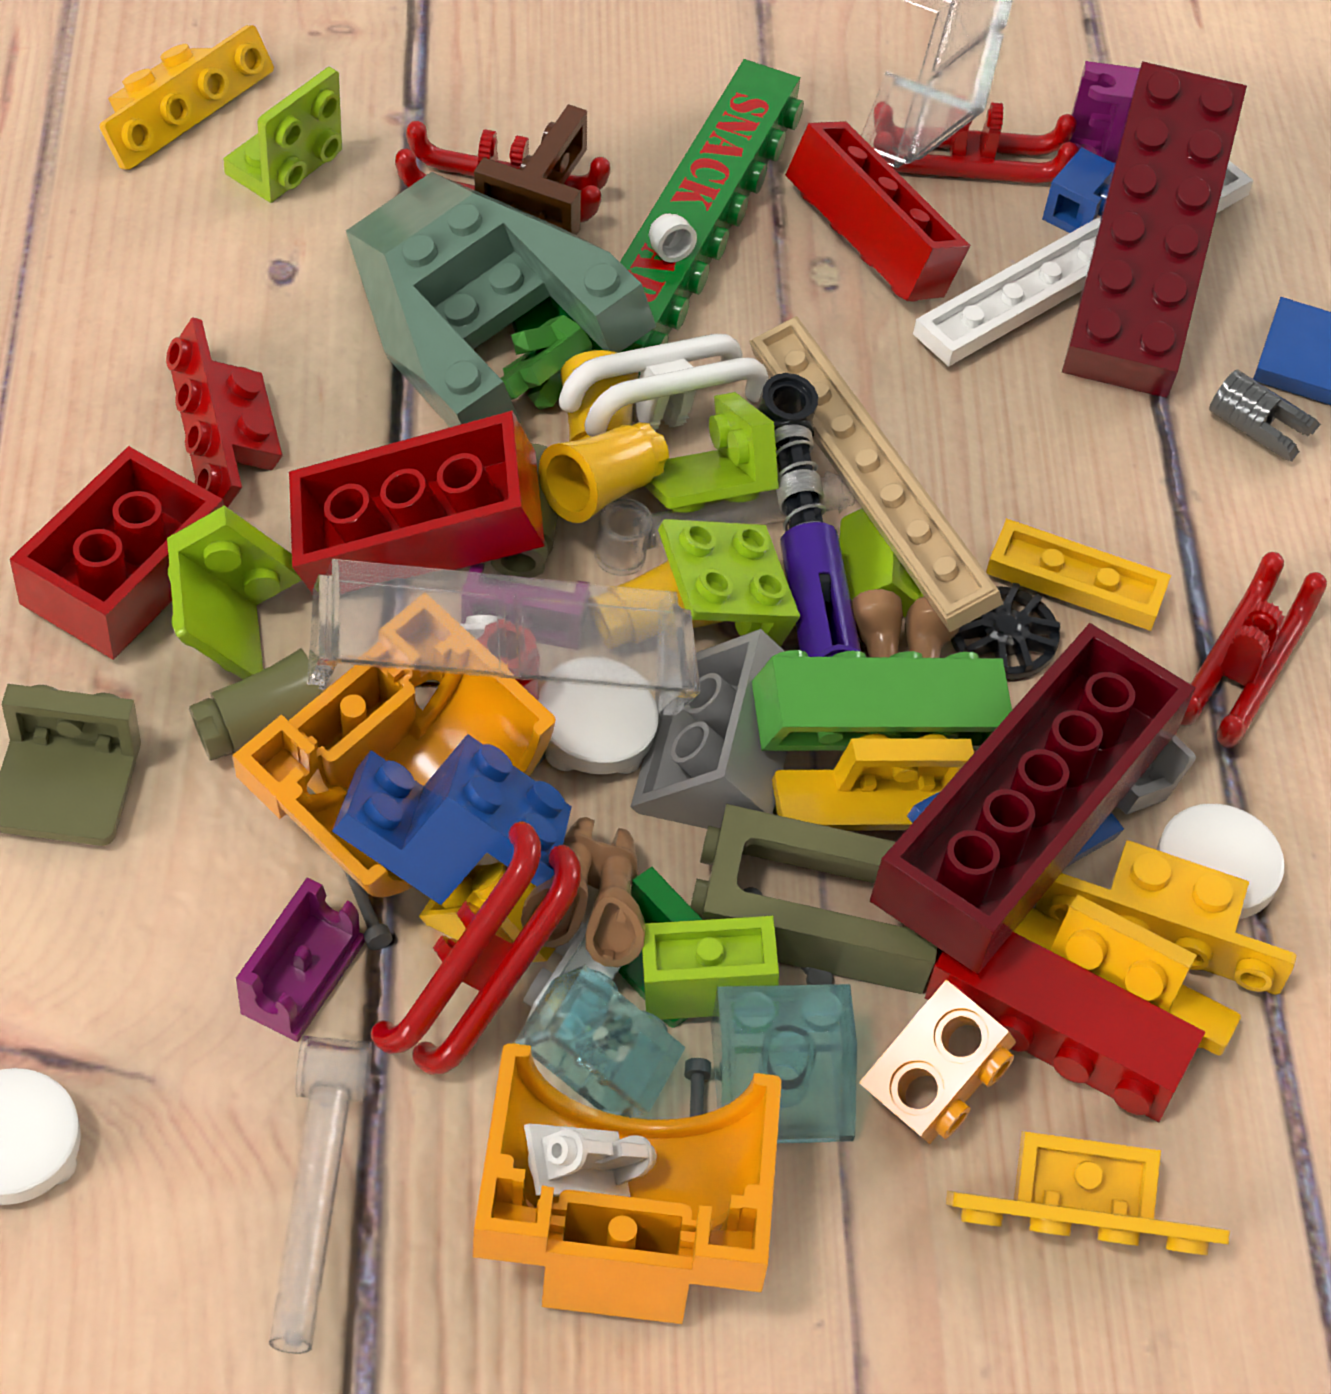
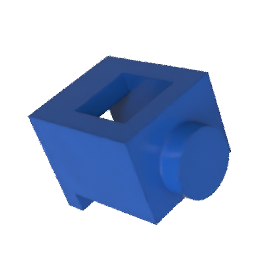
(1078, 191)

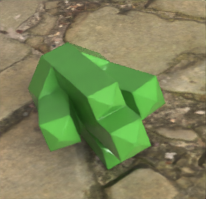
(544, 356)

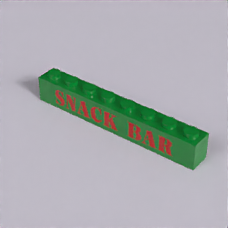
(713, 189)

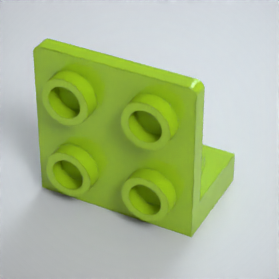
(291, 139)
(733, 472)
(730, 575)
(217, 580)

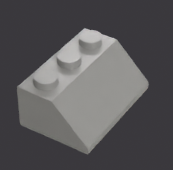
(713, 745)

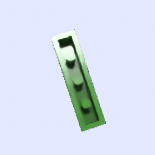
(830, 700)

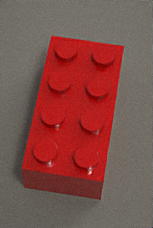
(420, 501)

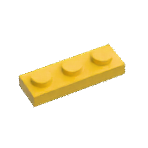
(1078, 574)

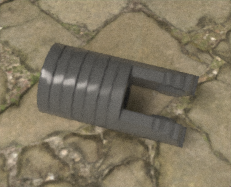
(1253, 409)

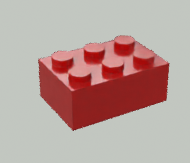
(106, 555)

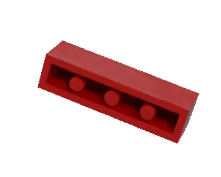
(877, 211)
(1079, 1023)

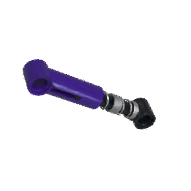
(809, 546)

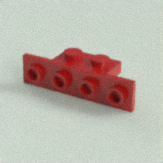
(222, 414)

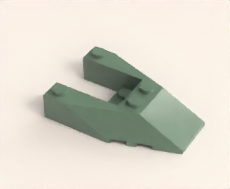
(460, 267)

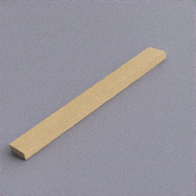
(882, 481)

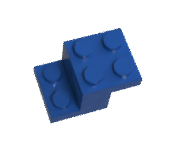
(447, 826)

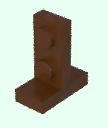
(540, 181)

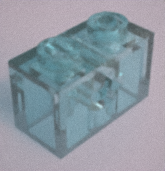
(601, 1043)

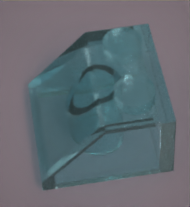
(801, 1037)

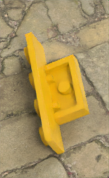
(180, 93)
(872, 782)
(1186, 906)
(1134, 961)
(1087, 1185)

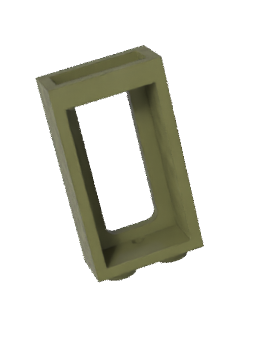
(804, 933)

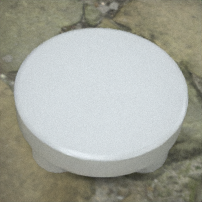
(599, 727)
(1230, 843)
(36, 1135)

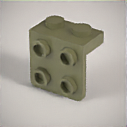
(66, 763)

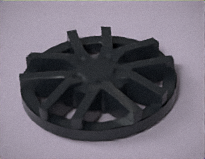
(1013, 632)

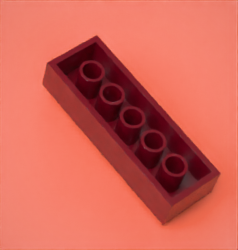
(1154, 230)
(1030, 797)

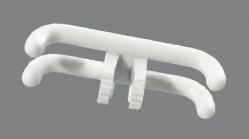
(665, 380)

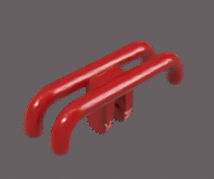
(975, 152)
(465, 164)
(1254, 647)
(485, 956)

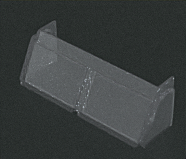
(952, 84)
(503, 629)

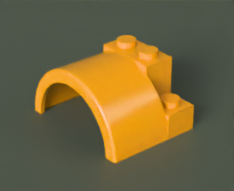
(379, 713)
(686, 1222)

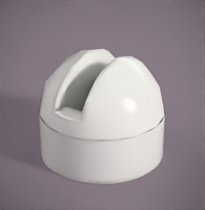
(672, 237)

